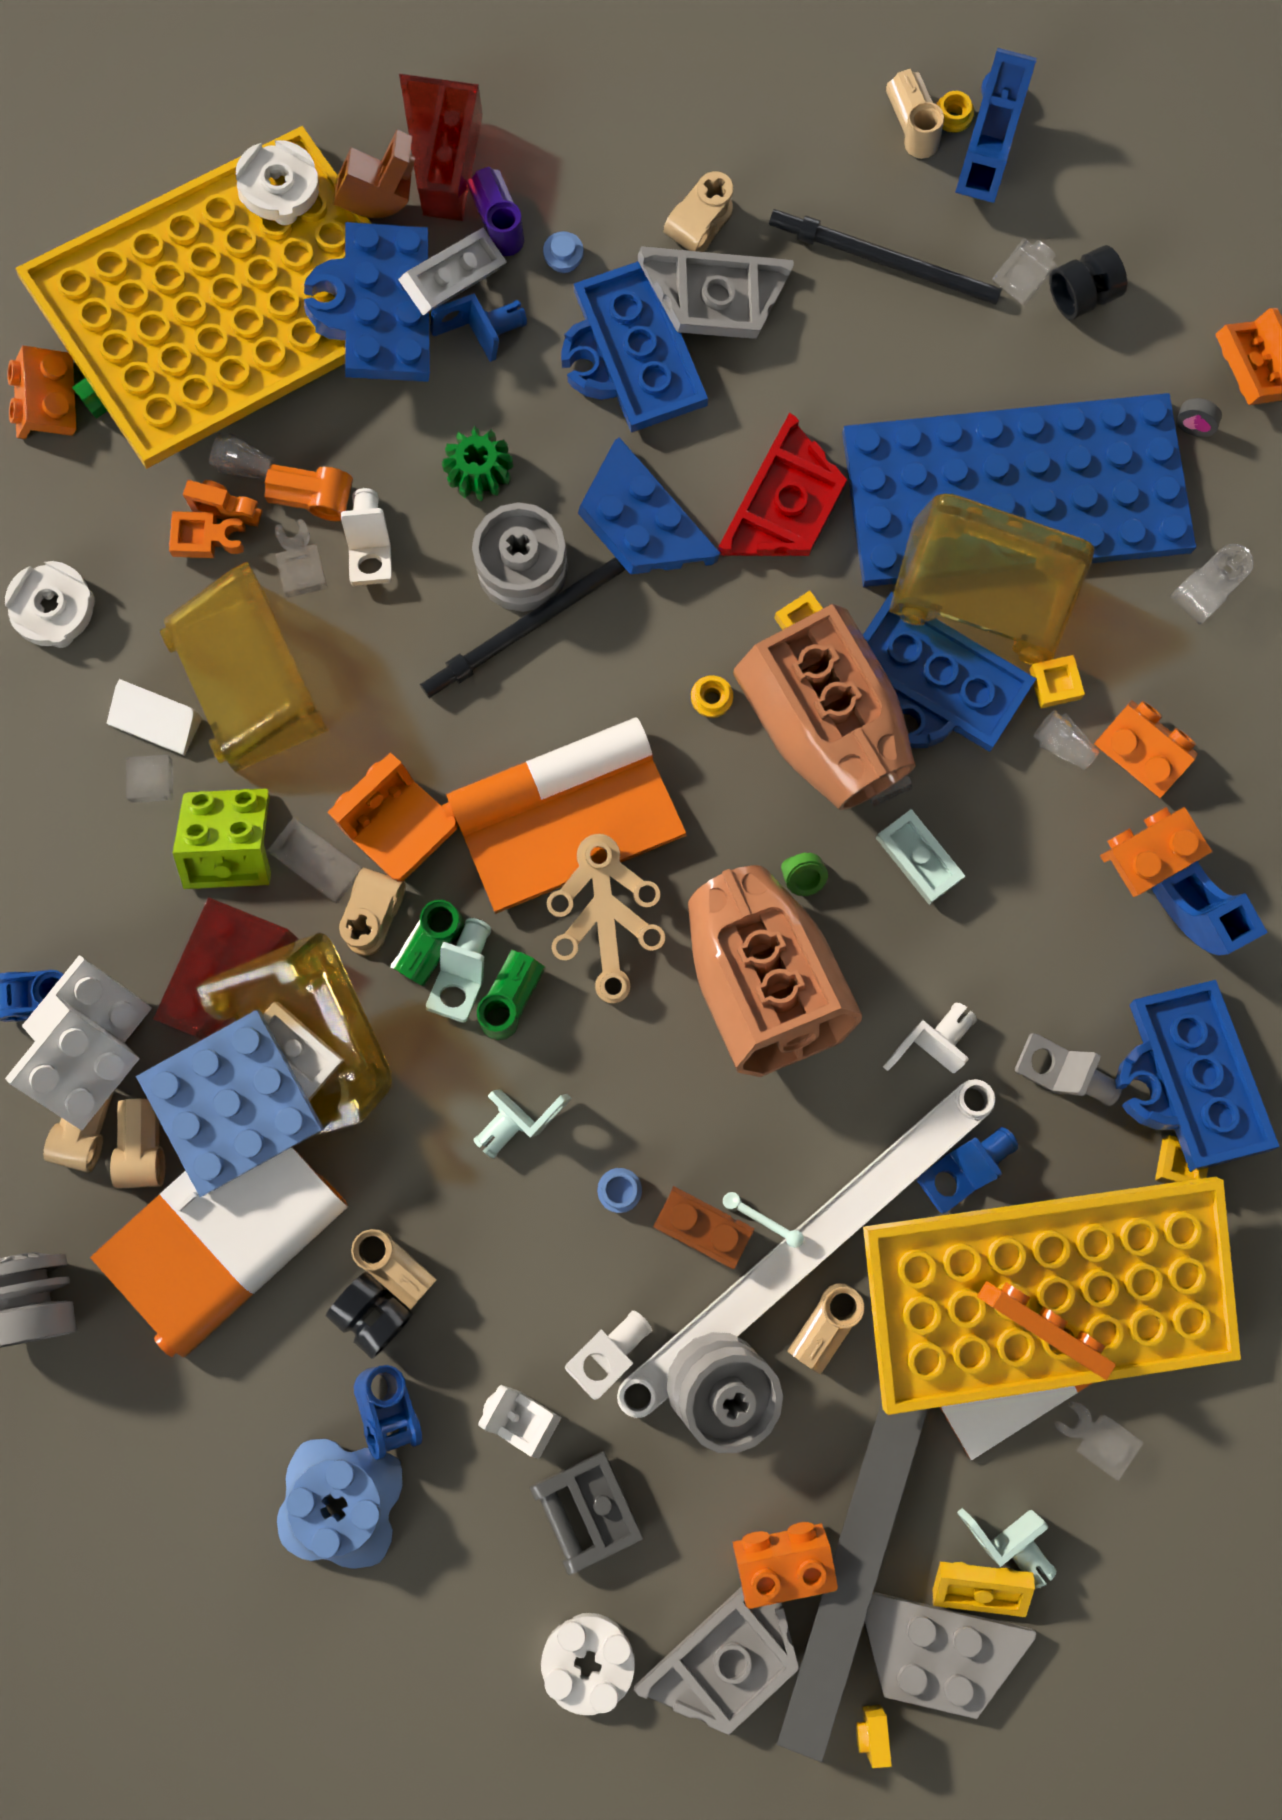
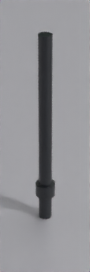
(810, 230)
(460, 667)

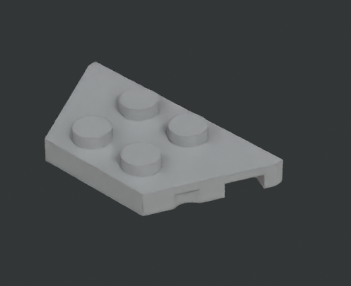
(714, 290)
(941, 1654)
(725, 1665)

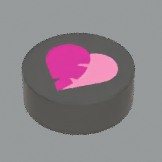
(1199, 417)

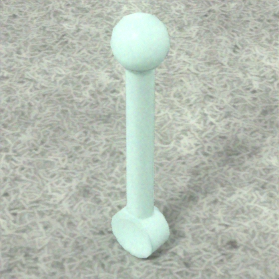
(733, 1203)

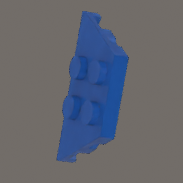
(641, 518)

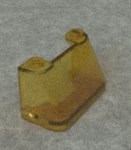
(991, 574)
(242, 670)
(318, 992)

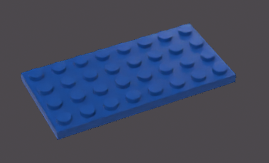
(1076, 467)

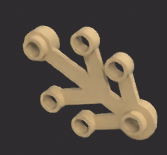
(604, 910)

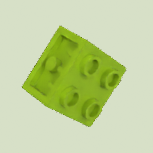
(222, 839)

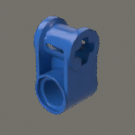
(24, 992)
(386, 1414)

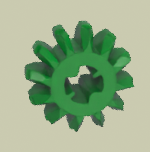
(485, 451)

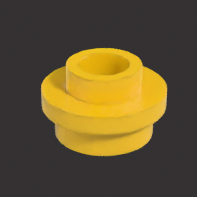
(958, 103)
(712, 684)

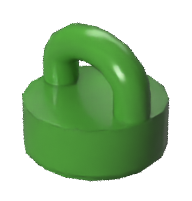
(804, 874)

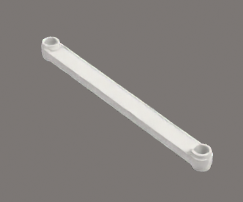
(822, 1236)

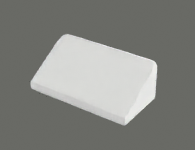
(153, 717)

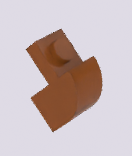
(376, 186)

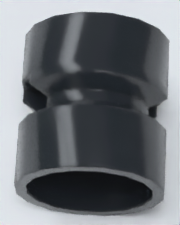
(1088, 282)
(355, 1306)

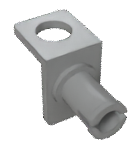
(1069, 1072)

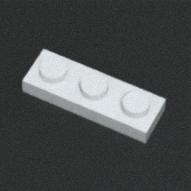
(452, 271)

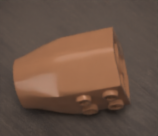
(829, 707)
(766, 972)

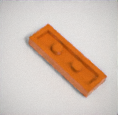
(1047, 1327)

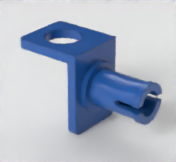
(483, 323)
(971, 1166)

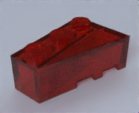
(444, 131)
(219, 942)

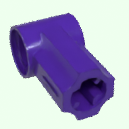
(497, 210)

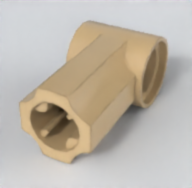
(917, 113)
(76, 1148)
(138, 1157)
(396, 1270)
(824, 1331)

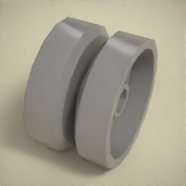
(520, 556)
(724, 1392)

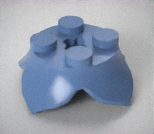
(369, 1489)

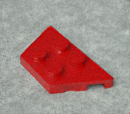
(786, 499)

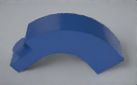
(996, 125)
(1206, 913)

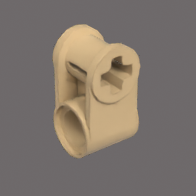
(702, 212)
(372, 903)

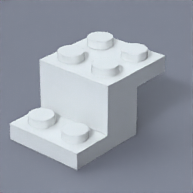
(79, 1043)

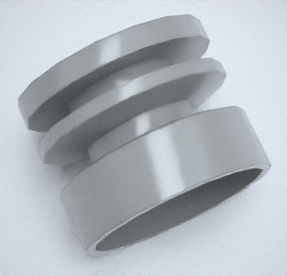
(26, 1302)

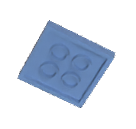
(229, 1103)

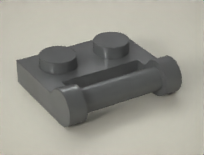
(601, 1508)

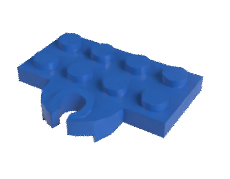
(371, 308)
(632, 350)
(946, 679)
(1196, 1077)

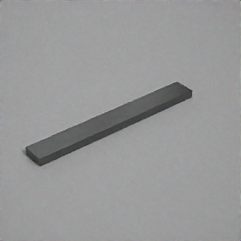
(857, 1567)

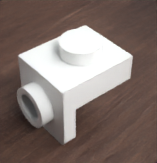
(519, 1420)

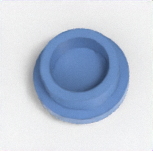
(563, 251)
(619, 1190)

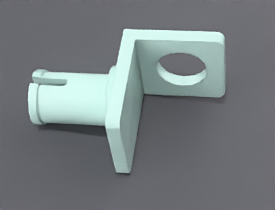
(461, 968)
(511, 1120)
(1016, 1543)

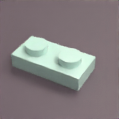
(920, 856)

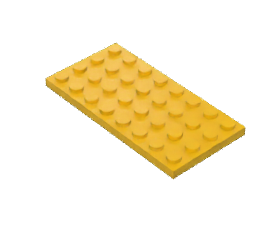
(1124, 1266)

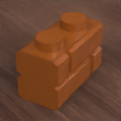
(703, 1228)

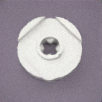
(279, 202)
(57, 626)
(564, 1679)

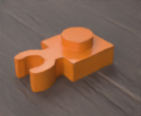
(215, 498)
(198, 534)

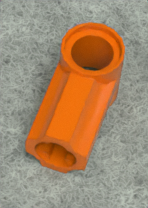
(319, 492)

